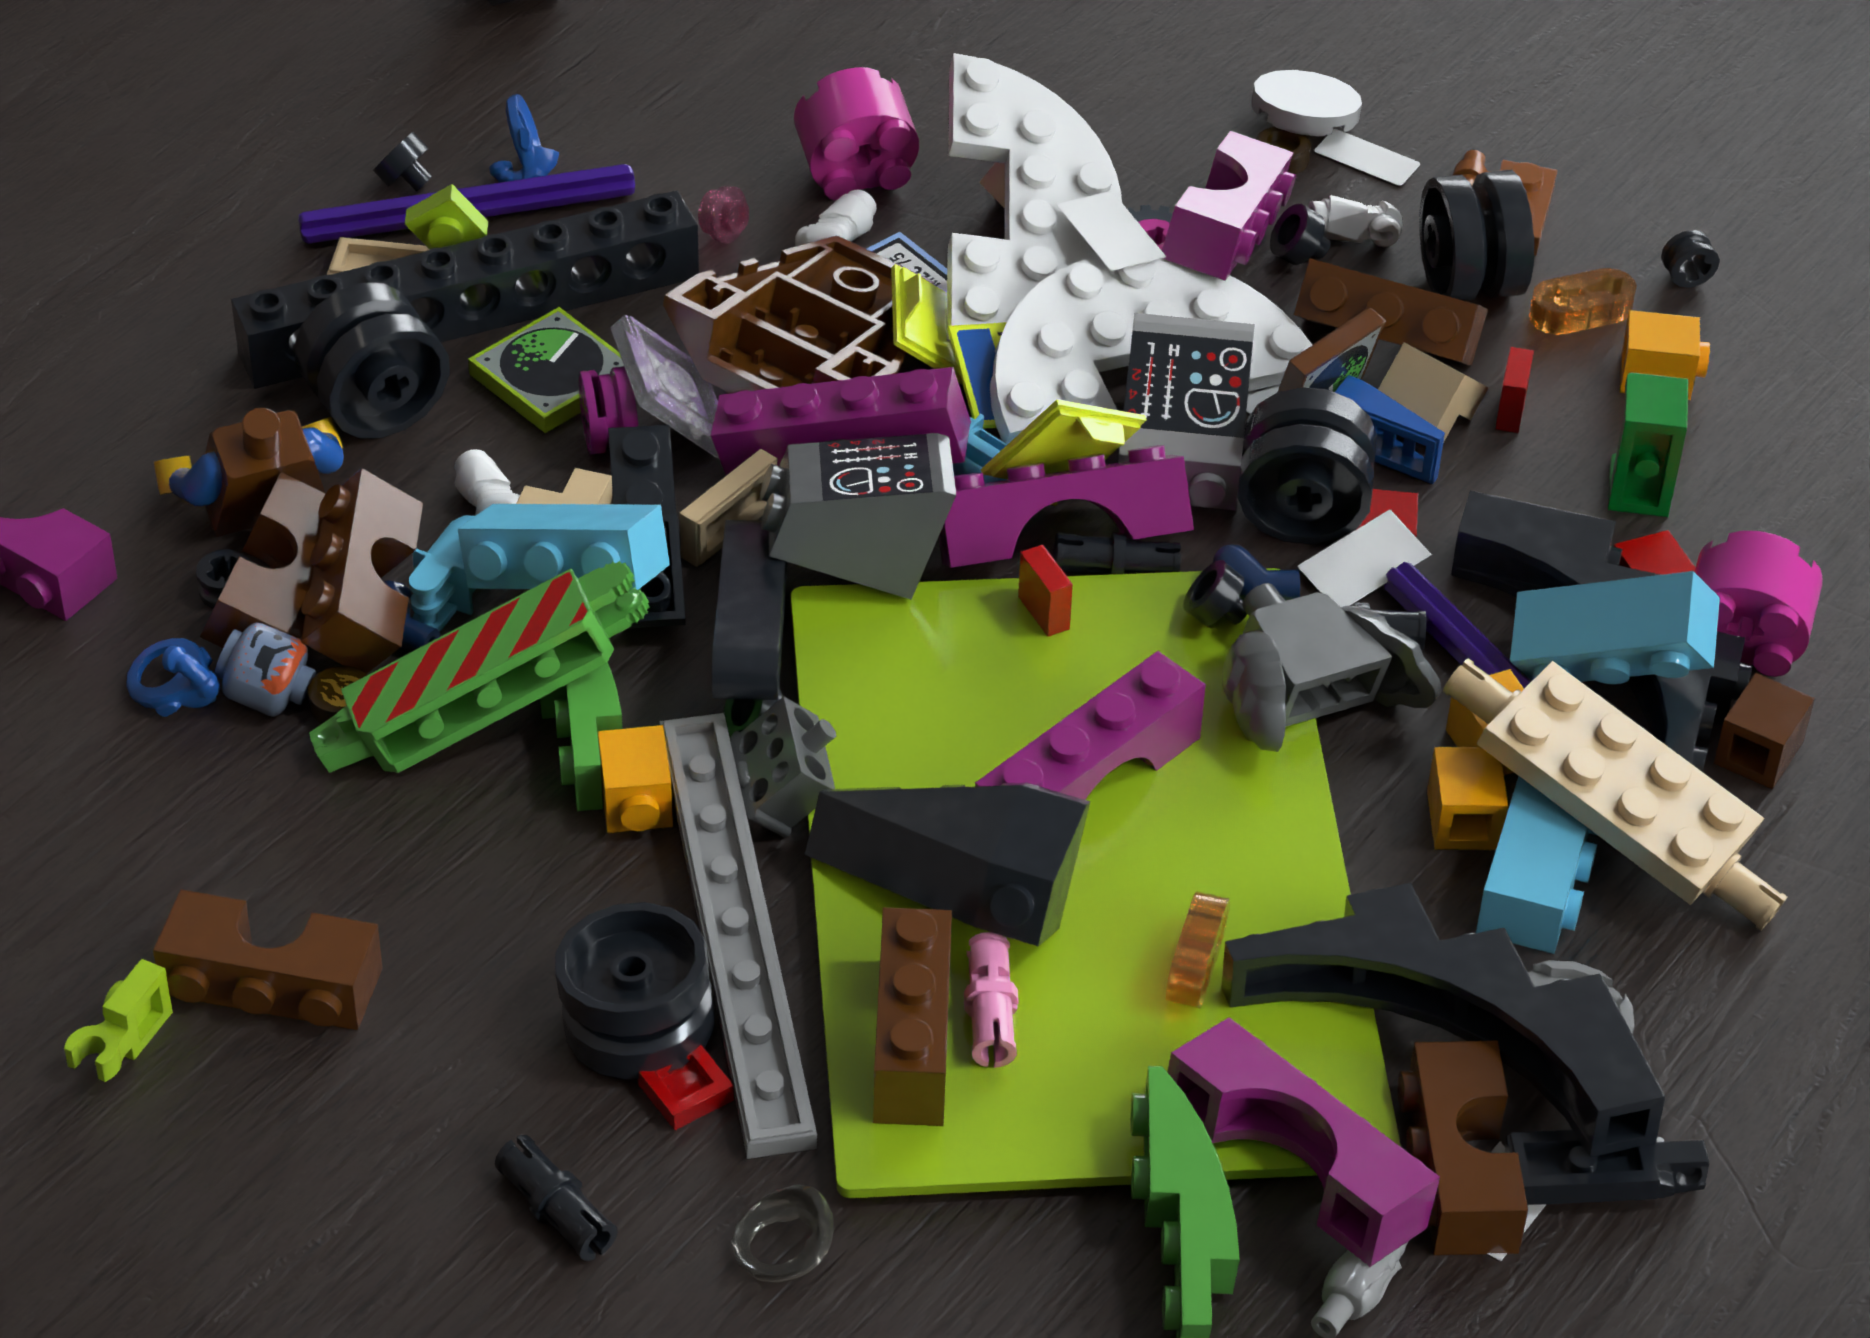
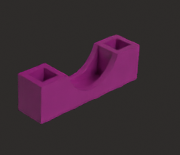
(1226, 219)
(838, 410)
(1140, 496)
(55, 561)
(1142, 715)
(1245, 1090)

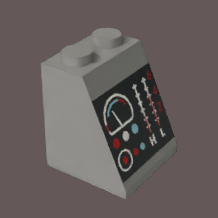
(1194, 393)

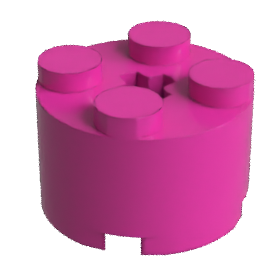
(857, 132)
(1763, 596)

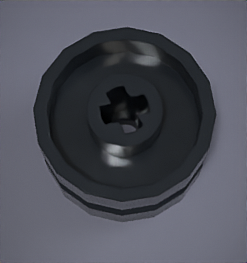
(1477, 235)
(371, 360)
(1307, 466)
(634, 989)

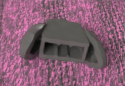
(1315, 660)

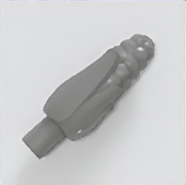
(1353, 1290)

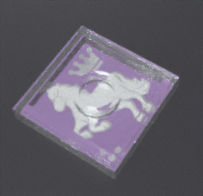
(666, 382)

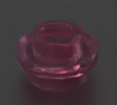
(723, 213)

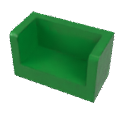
(1649, 445)

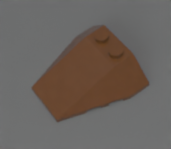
(790, 321)

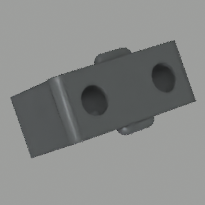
(783, 765)

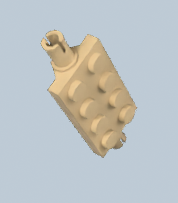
(1621, 784)

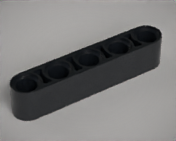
(748, 616)

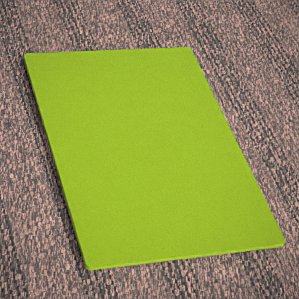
(944, 697)

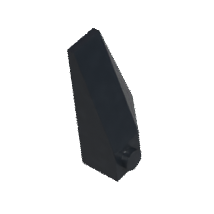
(982, 851)

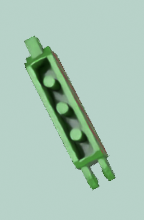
(482, 670)

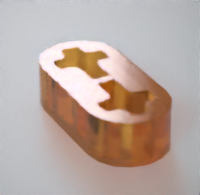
(1582, 301)
(1197, 949)

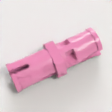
(991, 999)

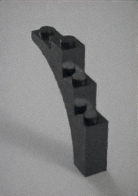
(1542, 547)
(1389, 958)

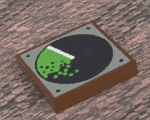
(1336, 355)

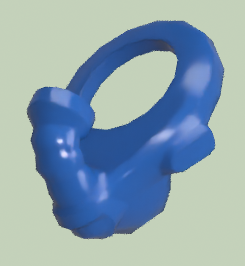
(535, 160)
(191, 686)

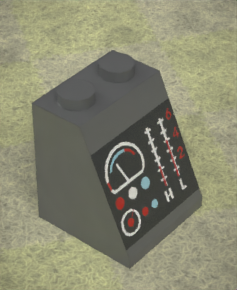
(861, 507)

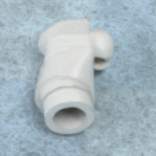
(846, 217)
(1357, 222)
(482, 481)

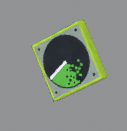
(540, 367)

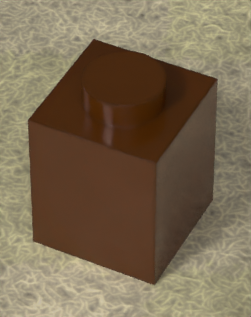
(1764, 730)

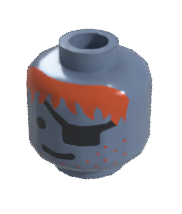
(264, 669)

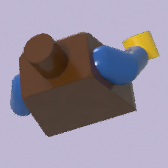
(246, 462)

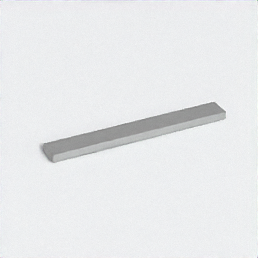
(739, 939)

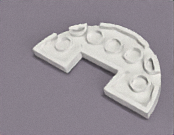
(1047, 161)
(1084, 325)

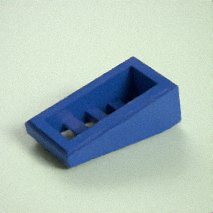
(1400, 421)

